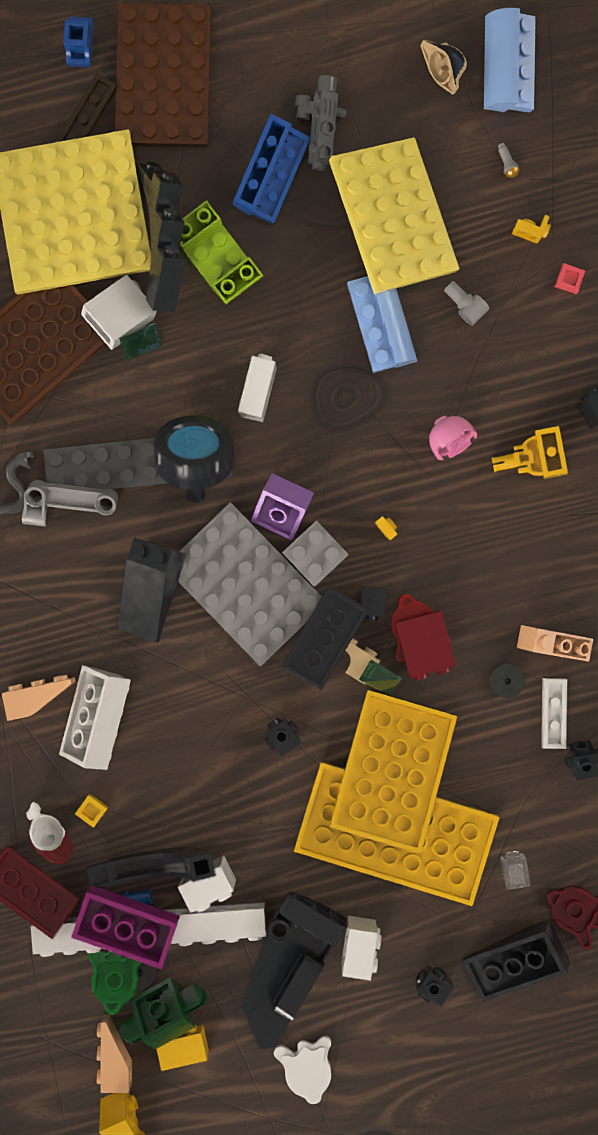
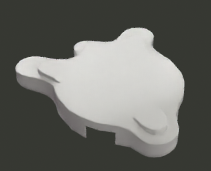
(307, 1068)

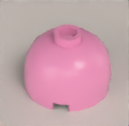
(451, 436)

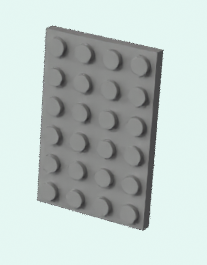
(246, 584)

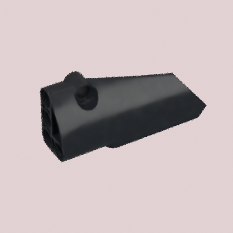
(289, 965)

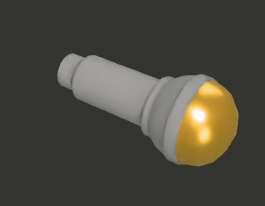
(511, 168)

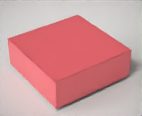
(569, 278)

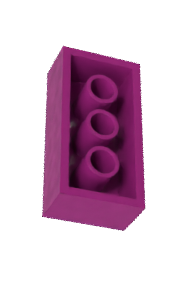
(125, 926)

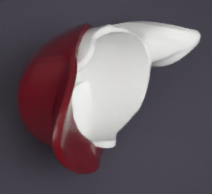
(48, 836)

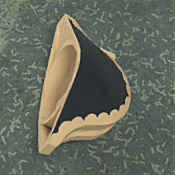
(444, 64)

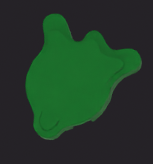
(113, 979)

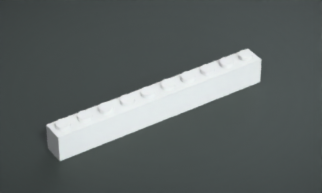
(212, 924)

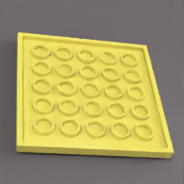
(73, 212)

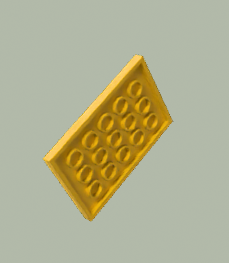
(393, 771)

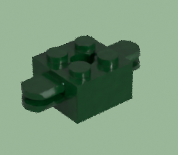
(161, 1002)

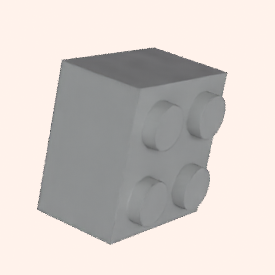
(315, 553)

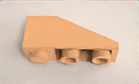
(554, 643)
(26, 701)
(115, 1060)

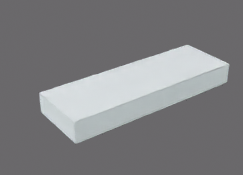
(554, 713)

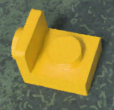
(528, 230)

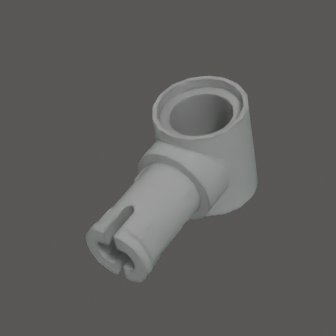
(470, 307)

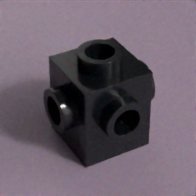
(286, 743)
(582, 760)
(433, 985)

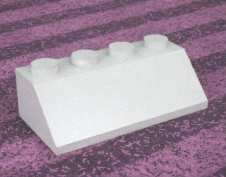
(94, 718)

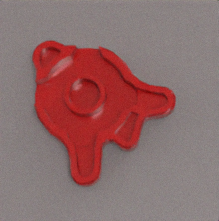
(406, 609)

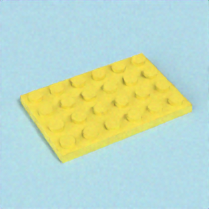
(394, 214)

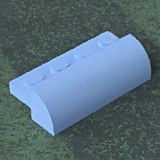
(509, 60)
(382, 326)

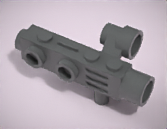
(324, 112)

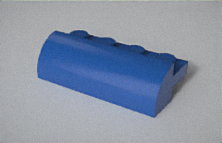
(271, 170)

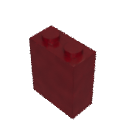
(425, 645)

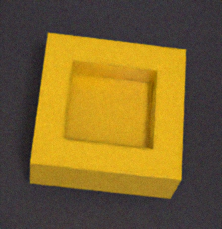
(387, 527)
(91, 810)

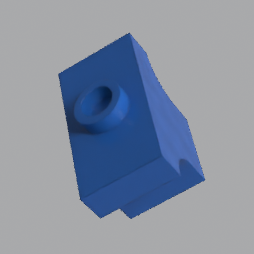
(78, 41)

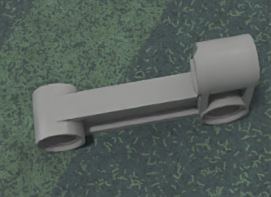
(64, 497)

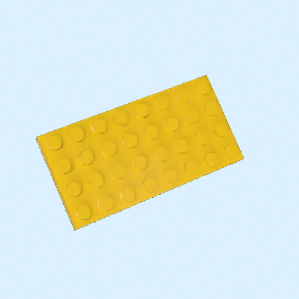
(450, 857)

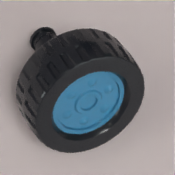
(194, 454)

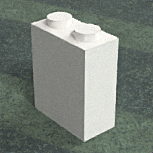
(118, 311)
(257, 388)

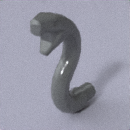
(20, 460)

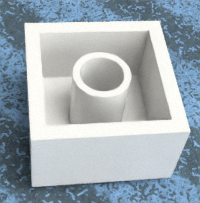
(201, 893)
(359, 948)

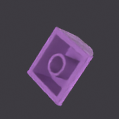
(282, 506)

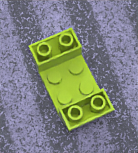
(217, 254)

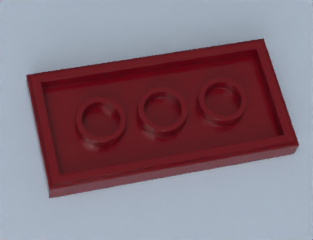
(34, 893)

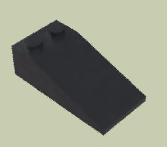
(149, 588)
(517, 961)

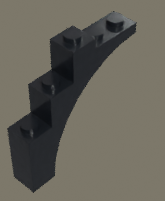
(166, 226)

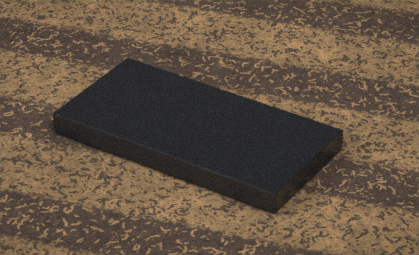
(325, 638)

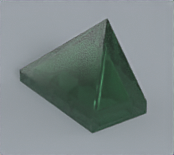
(140, 341)
(380, 677)

